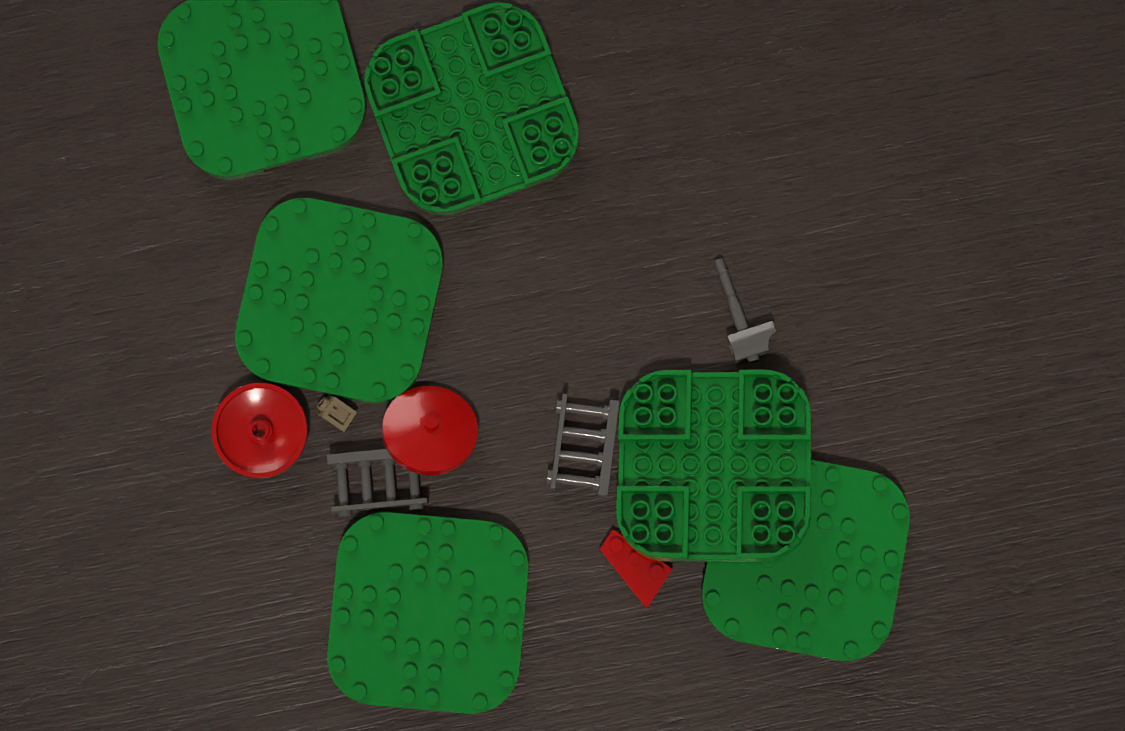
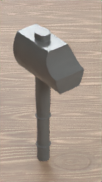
(747, 342)

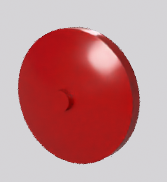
(259, 430)
(429, 430)

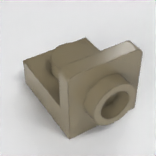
(335, 412)

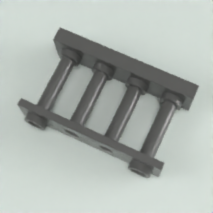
(605, 436)
(364, 461)

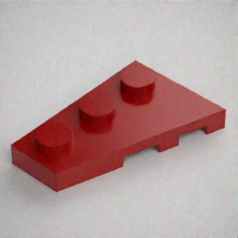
(639, 572)

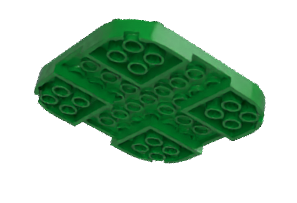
(260, 82)
(471, 109)
(339, 300)
(714, 466)
(835, 588)
(428, 613)

